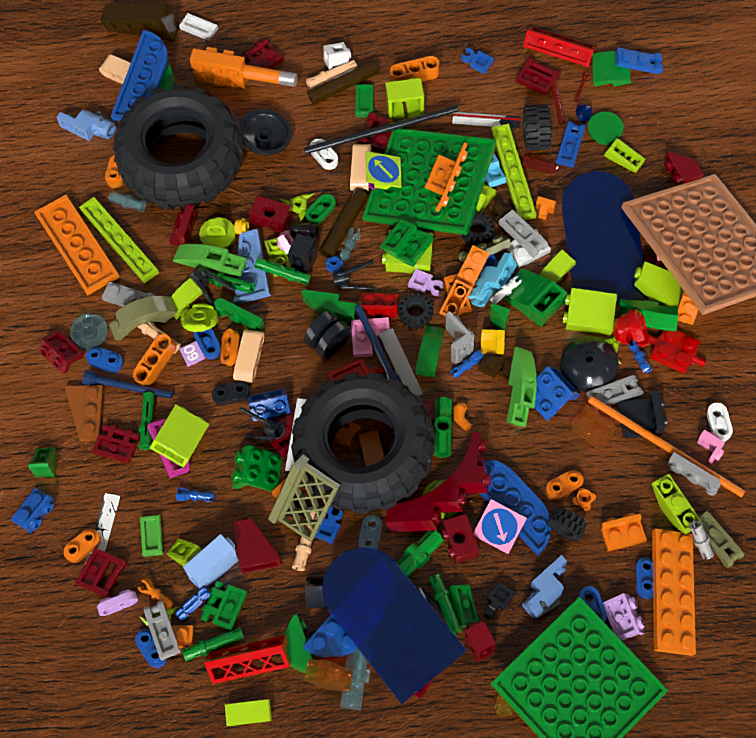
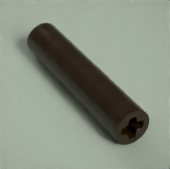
(342, 82)
(343, 223)

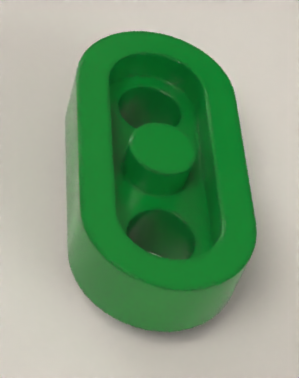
(319, 210)

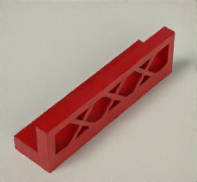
(559, 46)
(244, 653)

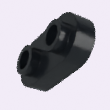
(230, 394)

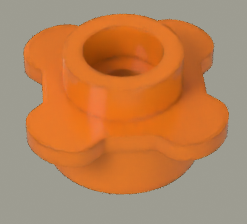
(584, 493)

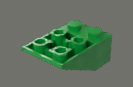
(536, 297)

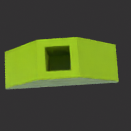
(674, 504)

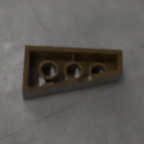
(137, 17)

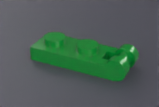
(238, 315)

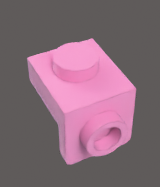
(712, 443)

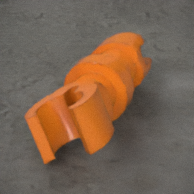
(156, 594)

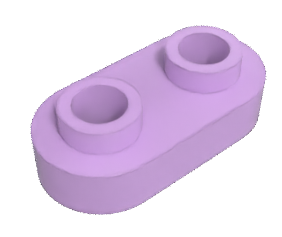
(123, 600)

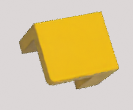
(492, 342)

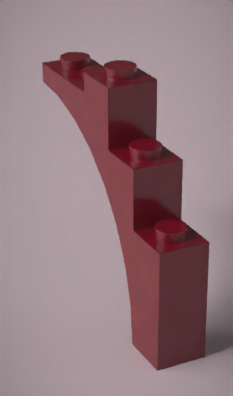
(426, 511)

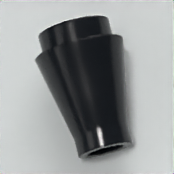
(306, 229)

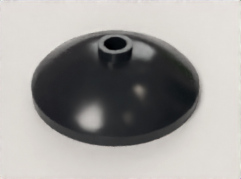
(265, 125)
(589, 375)

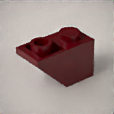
(682, 168)

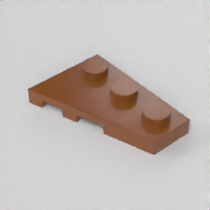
(86, 408)

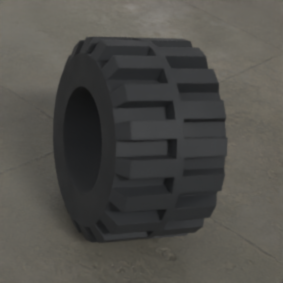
(537, 127)

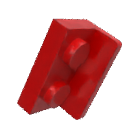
(379, 305)

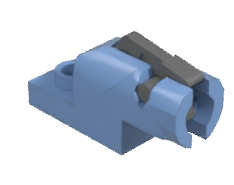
(88, 124)
(546, 590)

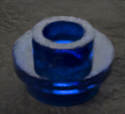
(584, 112)

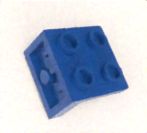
(553, 392)

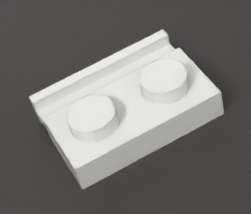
(521, 255)

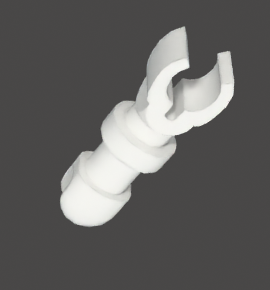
(505, 290)

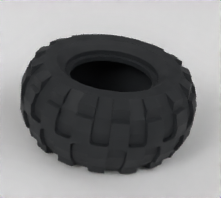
(172, 113)
(373, 398)

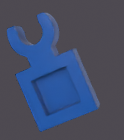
(480, 62)
(329, 527)

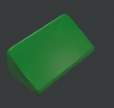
(499, 317)
(463, 604)

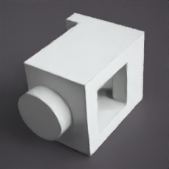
(336, 55)

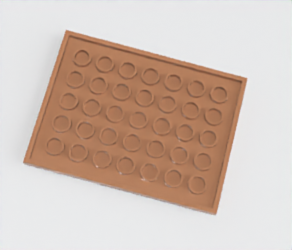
(701, 240)

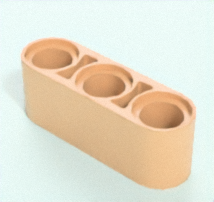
(115, 68)
(358, 167)
(248, 356)

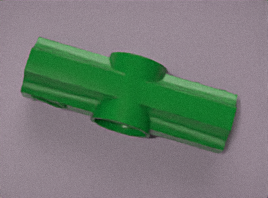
(443, 416)
(419, 553)

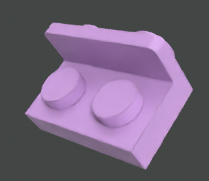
(624, 617)

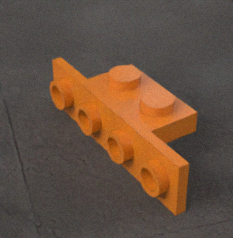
(442, 176)

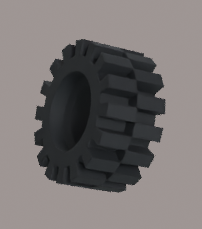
(486, 236)
(415, 321)
(567, 524)

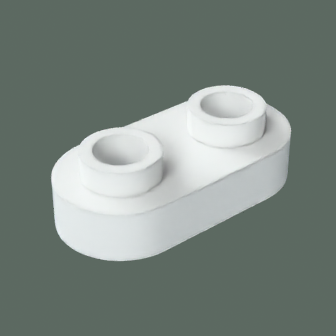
(325, 155)
(719, 423)

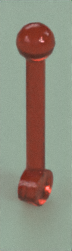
(585, 75)

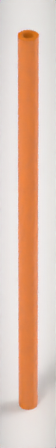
(661, 443)

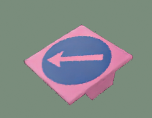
(499, 526)

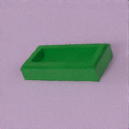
(364, 99)

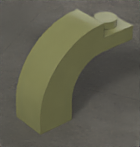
(140, 312)

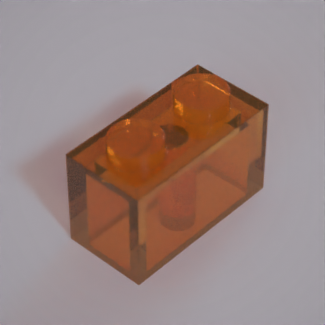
(328, 675)

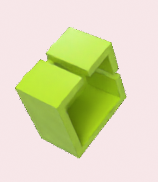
(404, 91)

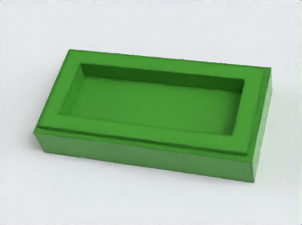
(151, 535)

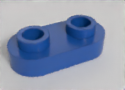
(208, 343)
(103, 359)
(644, 577)
(596, 603)
(148, 649)

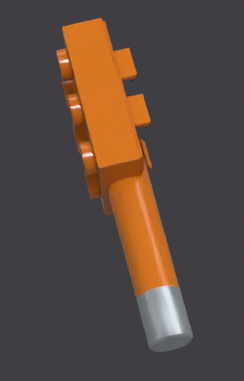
(232, 71)

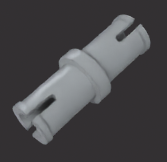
(701, 539)

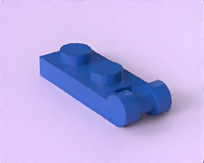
(639, 60)
(570, 144)

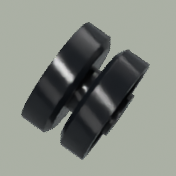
(327, 335)

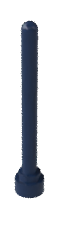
(376, 345)
(91, 378)

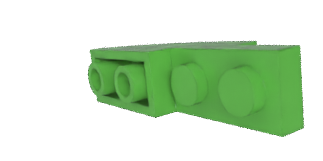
(210, 258)
(524, 388)

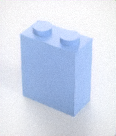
(211, 562)

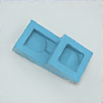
(495, 175)

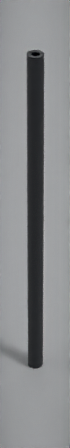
(381, 129)

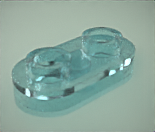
(370, 533)

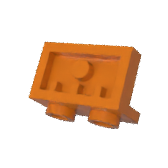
(622, 532)

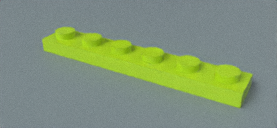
(514, 172)
(119, 240)

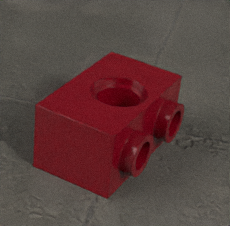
(263, 207)
(460, 527)
(479, 640)

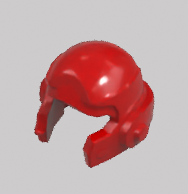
(631, 326)

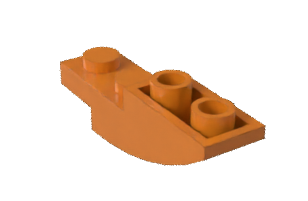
(464, 281)

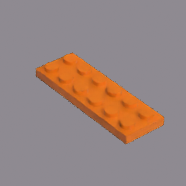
(76, 244)
(673, 592)

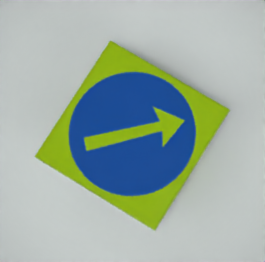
(383, 170)

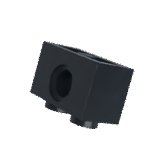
(303, 253)

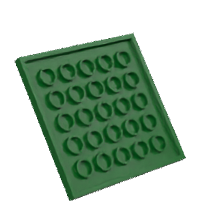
(416, 203)
(578, 680)

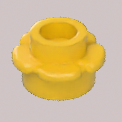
(241, 226)

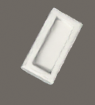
(198, 27)

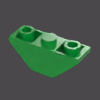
(296, 640)

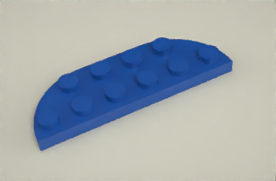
(143, 73)
(516, 495)
(330, 641)

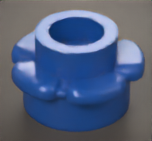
(334, 268)

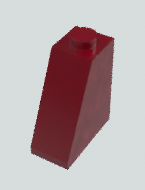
(253, 548)

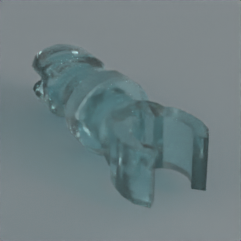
(349, 244)

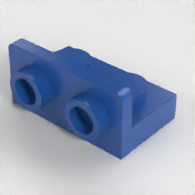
(269, 404)
(33, 510)

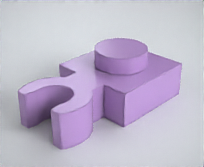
(423, 281)

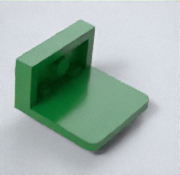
(256, 468)

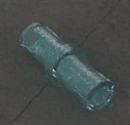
(127, 201)

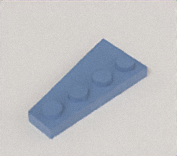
(251, 248)

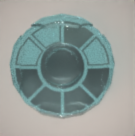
(89, 331)

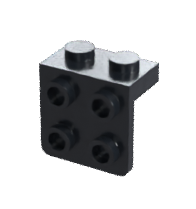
(644, 412)

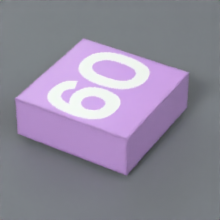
(192, 353)

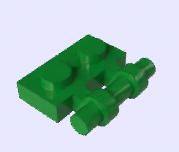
(229, 607)

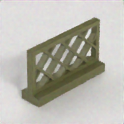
(291, 488)

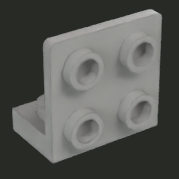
(463, 344)

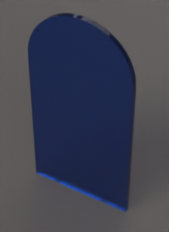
(601, 235)
(389, 620)

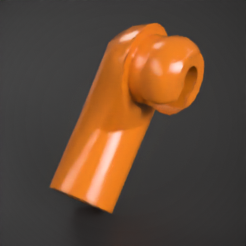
(459, 416)

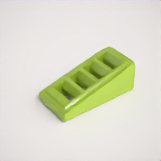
(621, 160)

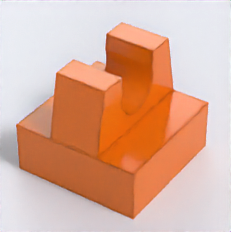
(545, 206)

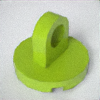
(217, 233)

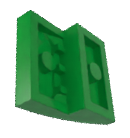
(607, 72)
(407, 242)

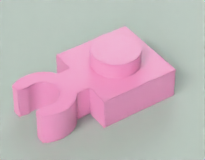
(285, 241)

